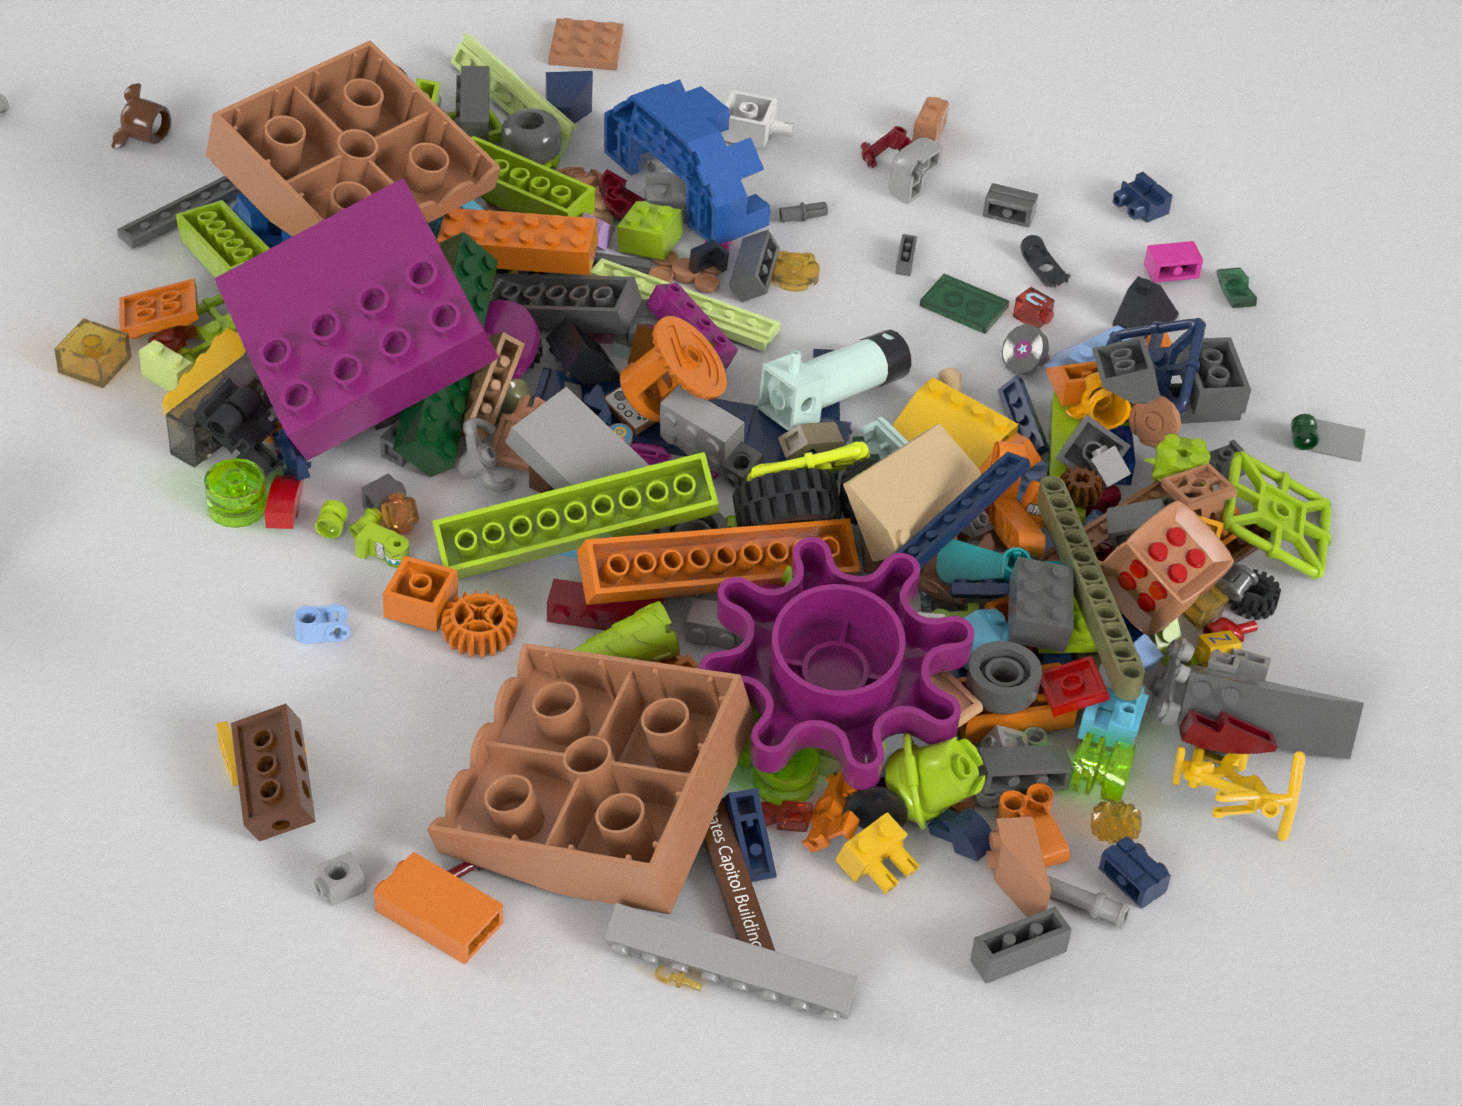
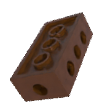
(272, 772)

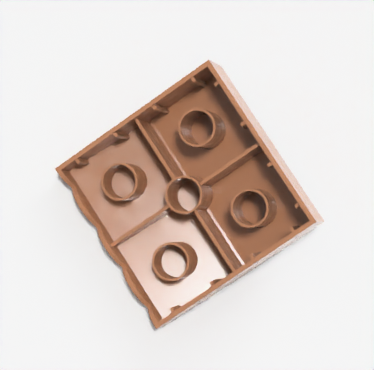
(342, 137)
(597, 775)

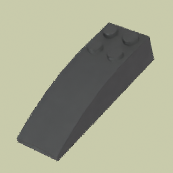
(590, 302)
(1295, 716)

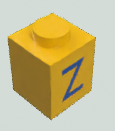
(1222, 641)

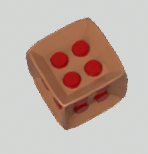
(1165, 567)

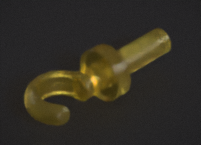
(679, 979)

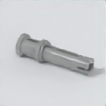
(1097, 904)

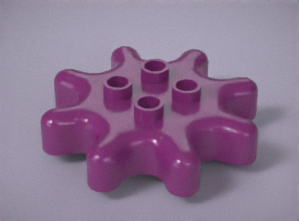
(840, 661)

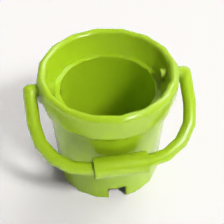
(933, 776)

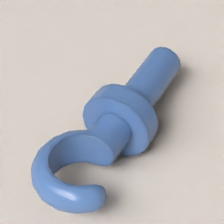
(1094, 514)

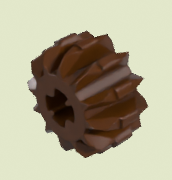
(1083, 486)

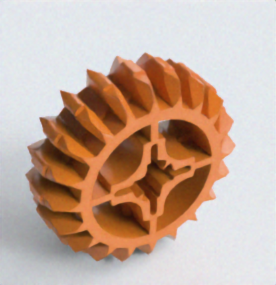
(479, 631)

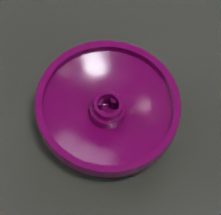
(517, 322)

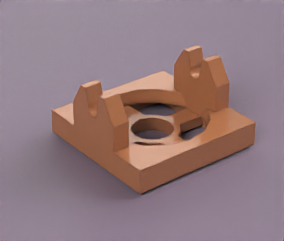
(1189, 482)

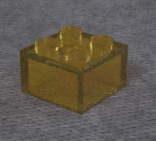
(93, 353)

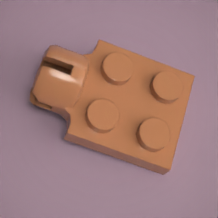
(505, 455)

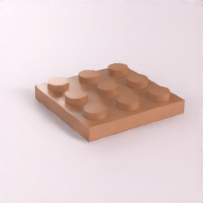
(586, 44)

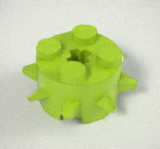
(1178, 455)

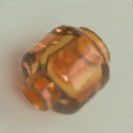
(400, 513)

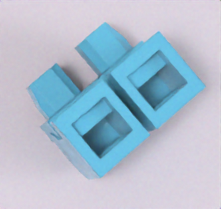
(1114, 719)

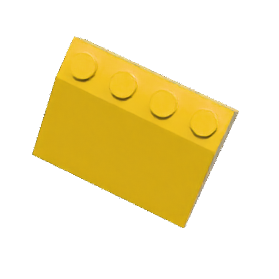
(963, 418)

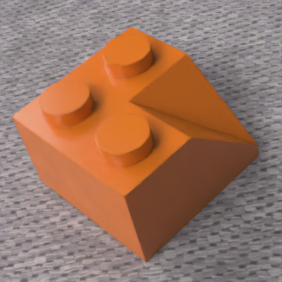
(419, 593)

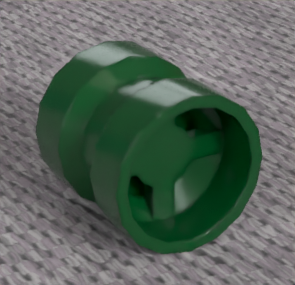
(1304, 432)

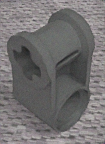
(1237, 581)

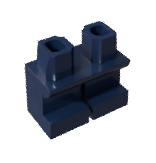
(1143, 198)

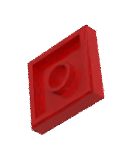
(1073, 686)

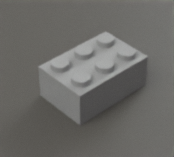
(699, 427)

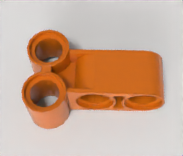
(1038, 805)

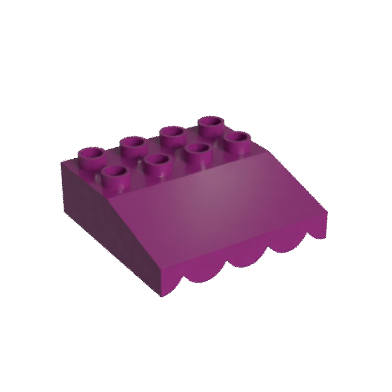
(354, 320)

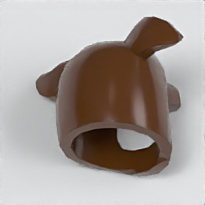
(138, 119)

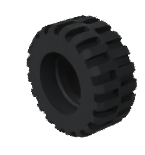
(787, 498)

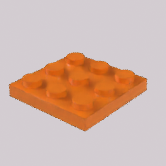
(159, 309)

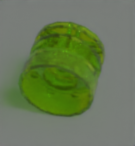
(1102, 767)

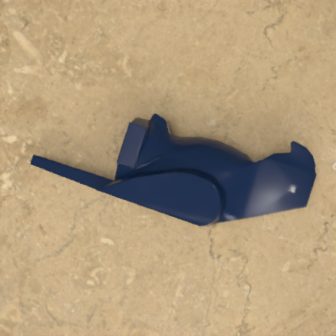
(292, 460)

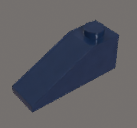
(751, 833)

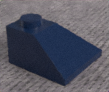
(570, 92)

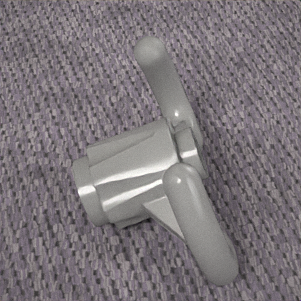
(480, 457)

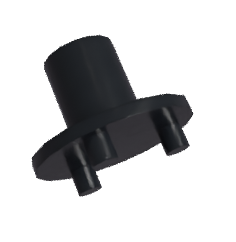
(875, 802)

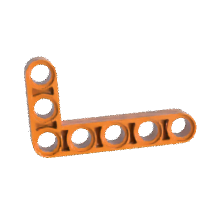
(1008, 516)

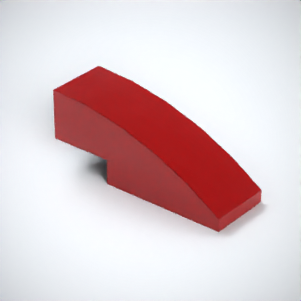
(283, 502)

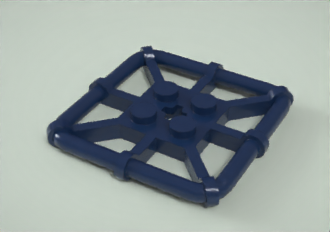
(1165, 357)

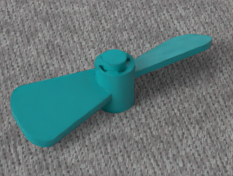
(976, 563)

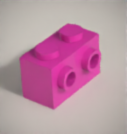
(1173, 261)

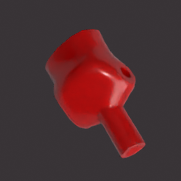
(1226, 624)

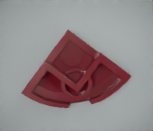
(615, 196)

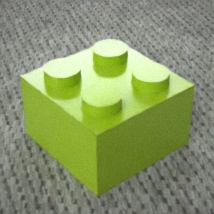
(650, 230)

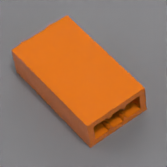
(438, 907)

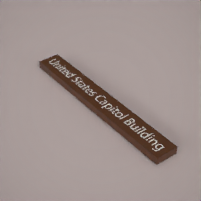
(735, 882)

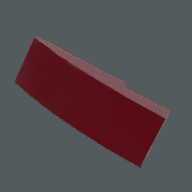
(1225, 734)

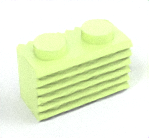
(163, 365)

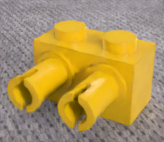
(871, 847)

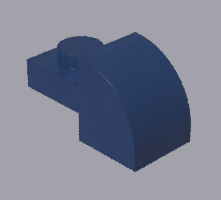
(965, 830)

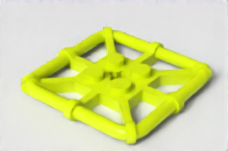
(831, 460)

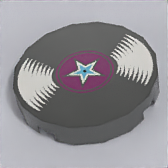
(1025, 349)

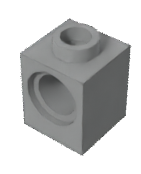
(1108, 465)
(339, 879)

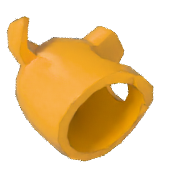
(1101, 404)

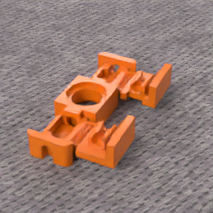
(827, 815)

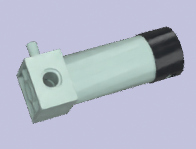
(798, 390)

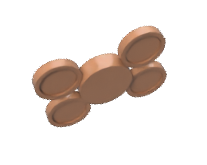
(703, 282)

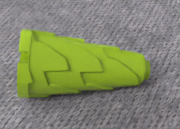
(638, 637)

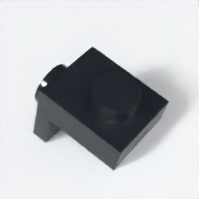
(708, 255)

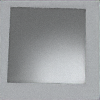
(1339, 440)

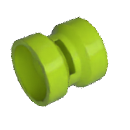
(331, 519)

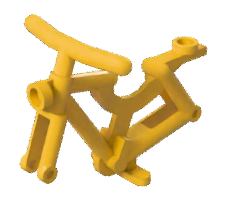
(1242, 787)

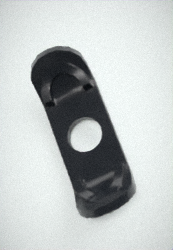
(1035, 255)

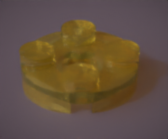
(804, 264)

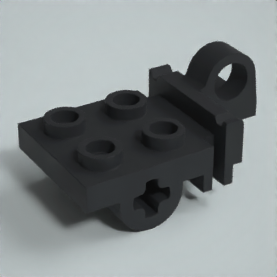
(239, 424)

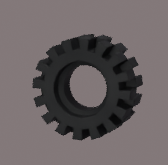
(1262, 605)

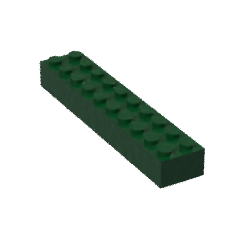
(432, 427)

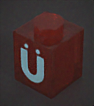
(1034, 308)

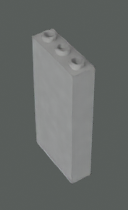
(570, 443)

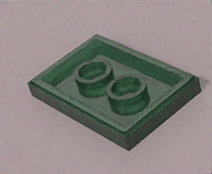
(964, 303)

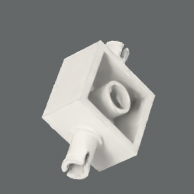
(754, 118)

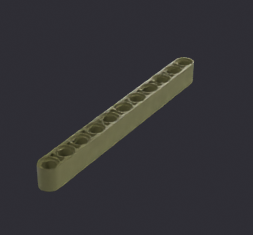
(1091, 589)

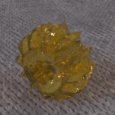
(1115, 820)

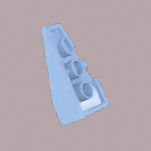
(1081, 351)

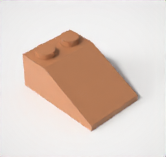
(1019, 864)

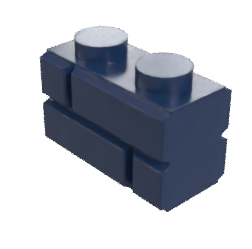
(1135, 871)

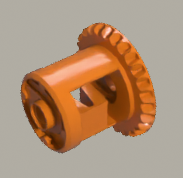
(685, 356)

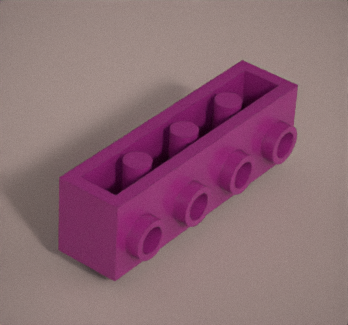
(674, 301)

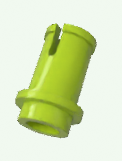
(372, 515)

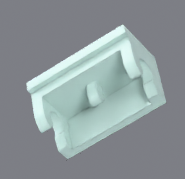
(882, 438)

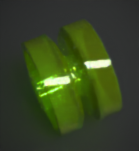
(235, 492)
(793, 782)

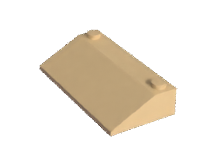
(908, 489)

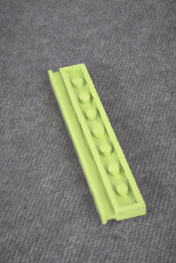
(507, 87)
(731, 320)

